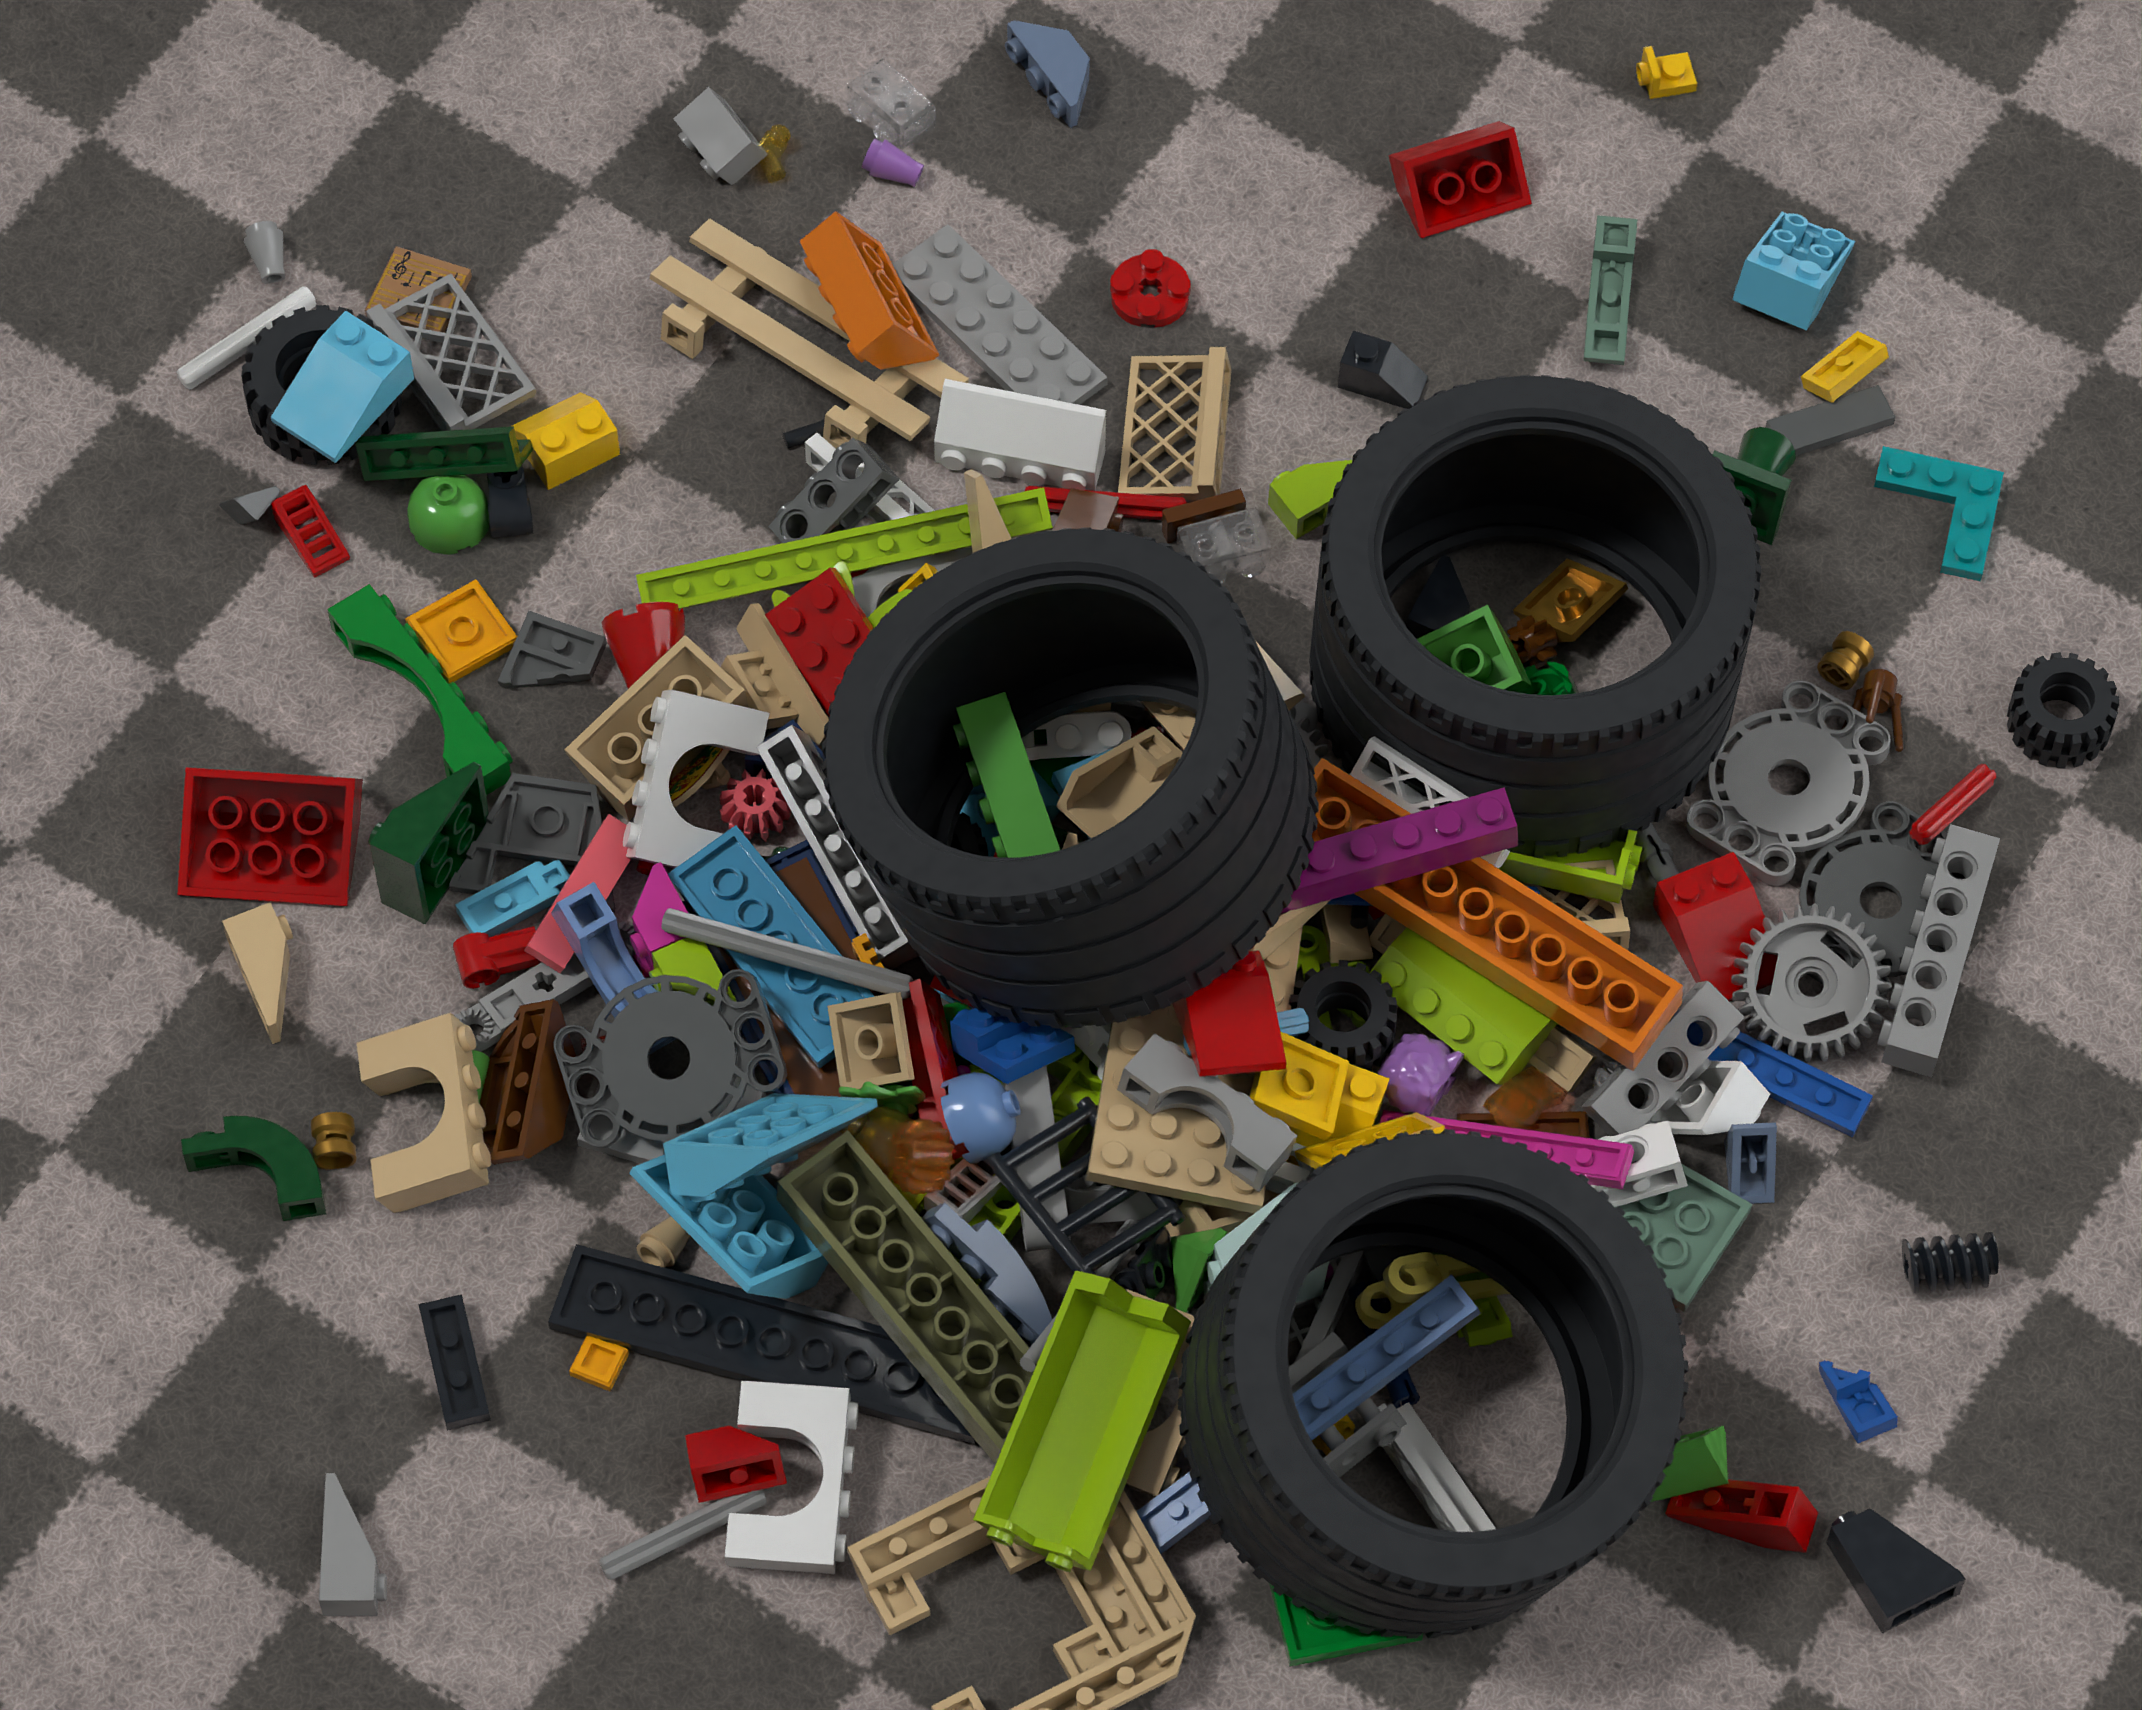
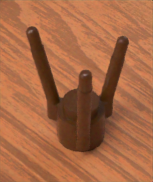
(1878, 696)

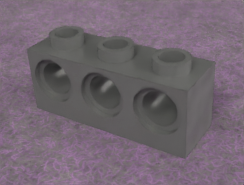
(853, 495)

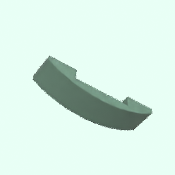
(1610, 290)

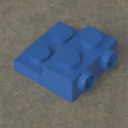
(1007, 1047)

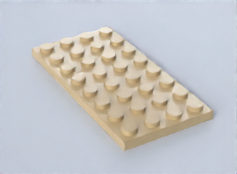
(1178, 1148)

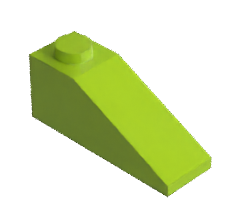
(1304, 494)

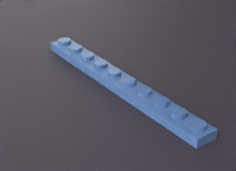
(1334, 1393)

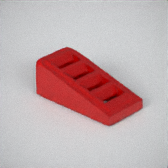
(295, 510)

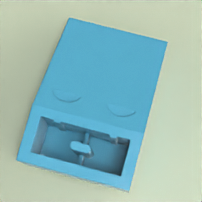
(1792, 269)

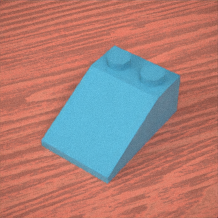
(343, 386)

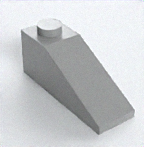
(348, 1566)

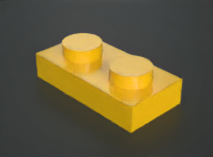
(1844, 366)

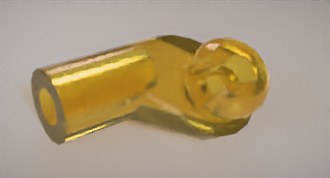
(774, 143)

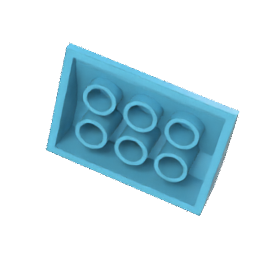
(754, 1140)
(742, 1232)

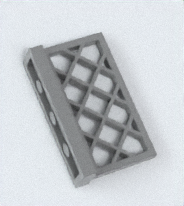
(427, 385)

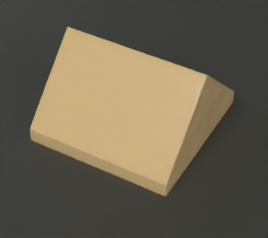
(871, 1041)

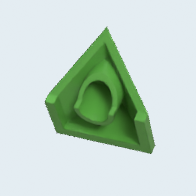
(1696, 1464)

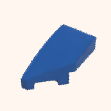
(1858, 1401)

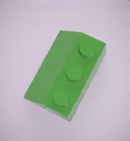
(1479, 650)

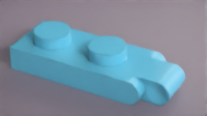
(513, 898)

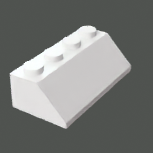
(1019, 436)

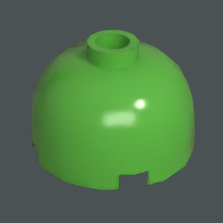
(448, 513)

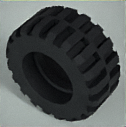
(274, 365)

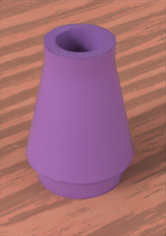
(891, 163)

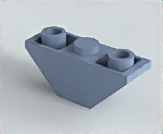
(1051, 64)

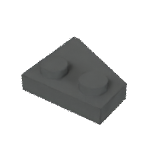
(551, 653)

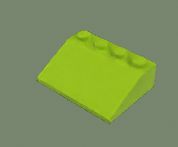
(1463, 1007)

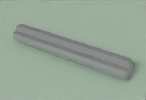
(679, 1533)

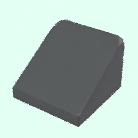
(250, 506)

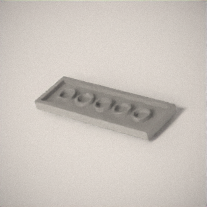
(995, 321)

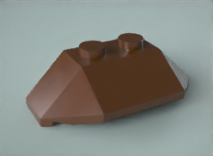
(525, 1087)

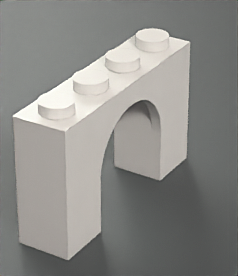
(680, 725)
(810, 1536)

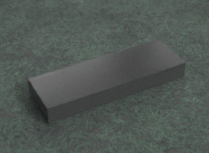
(1835, 421)

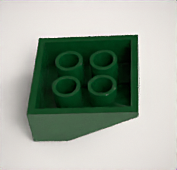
(428, 842)

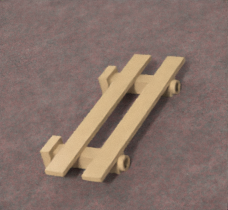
(722, 302)

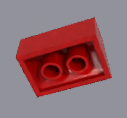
(1461, 178)

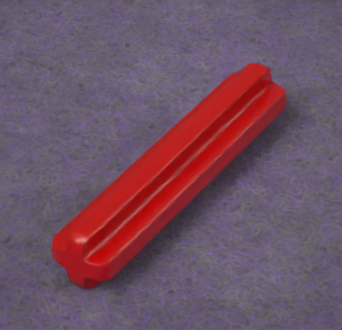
(1952, 804)

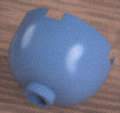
(980, 1114)

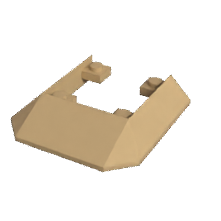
(1127, 1600)

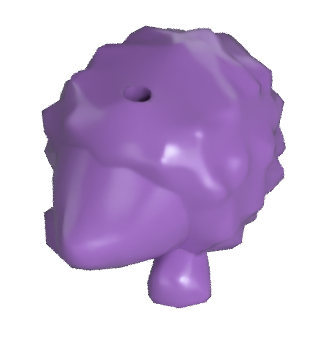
(1419, 1073)

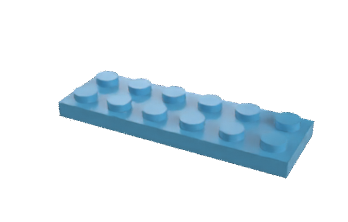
(739, 888)

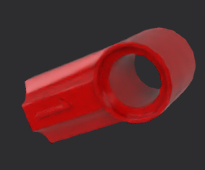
(486, 957)

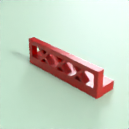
(930, 1052)

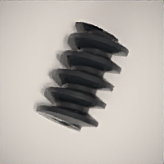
(1950, 1260)

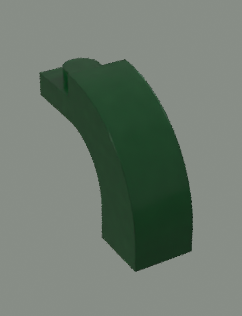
(269, 1149)

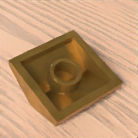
(1571, 599)

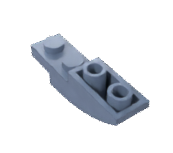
(992, 1259)

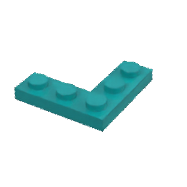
(1967, 486)

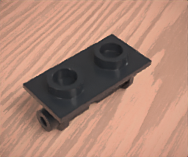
(1149, 1267)

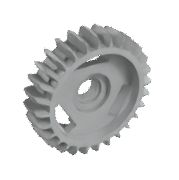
(1801, 953)

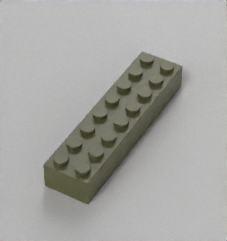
(911, 1286)

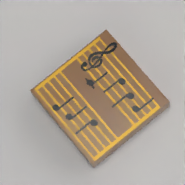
(411, 272)

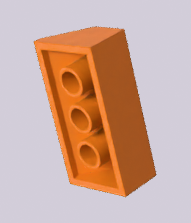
(866, 295)

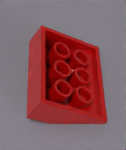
(269, 836)

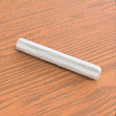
(238, 342)

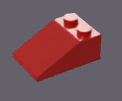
(1709, 917)
(1234, 1022)

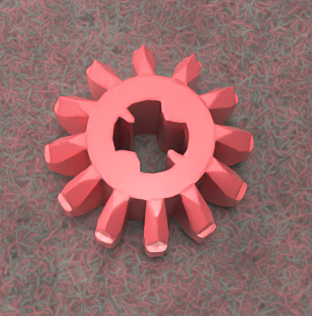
(754, 818)

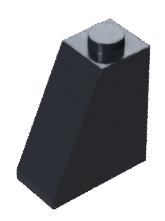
(1890, 1568)

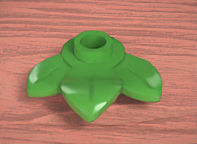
(894, 1096)

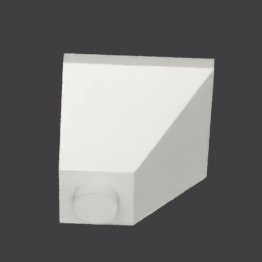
(1716, 1100)

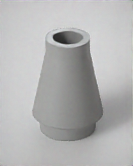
(265, 247)

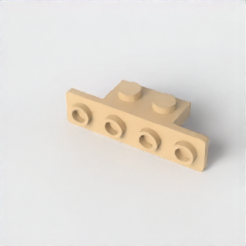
(773, 678)

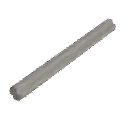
(785, 953)

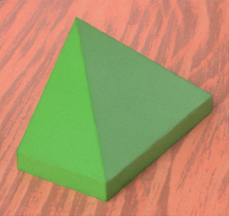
(1190, 1261)

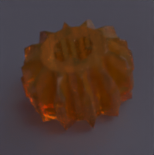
(921, 1156)

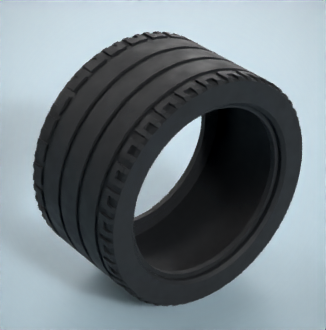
(1564, 471)
(1152, 899)
(1573, 1272)

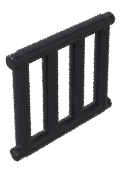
(1058, 1232)

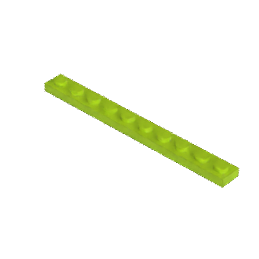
(857, 547)

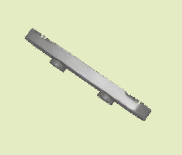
(498, 1008)

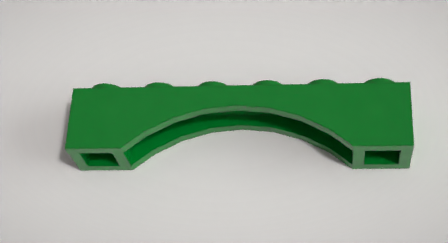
(374, 634)

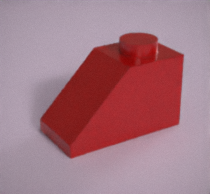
(732, 1463)

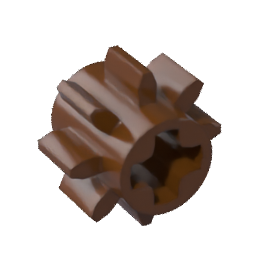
(1534, 641)

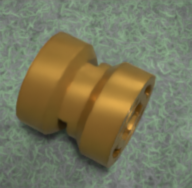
(1845, 660)
(333, 1140)

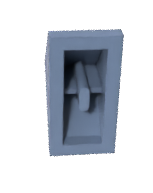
(1751, 1161)

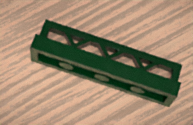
(441, 453)

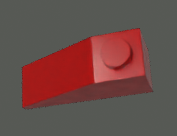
(1750, 1512)

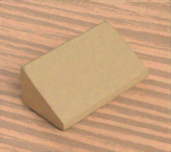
(1341, 938)

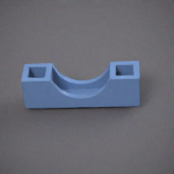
(599, 947)

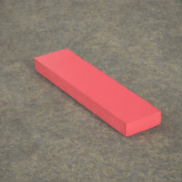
(600, 863)

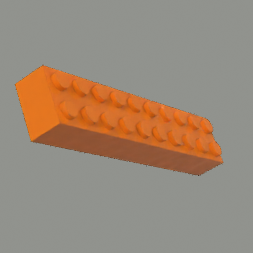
(1513, 935)

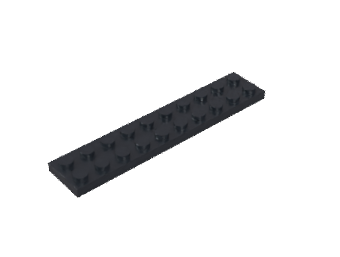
(744, 1336)

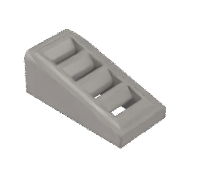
(970, 1205)

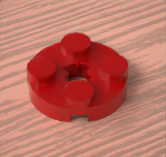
(1156, 270)

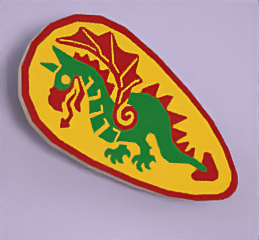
(702, 771)

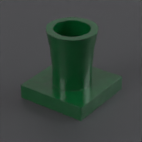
(1759, 476)

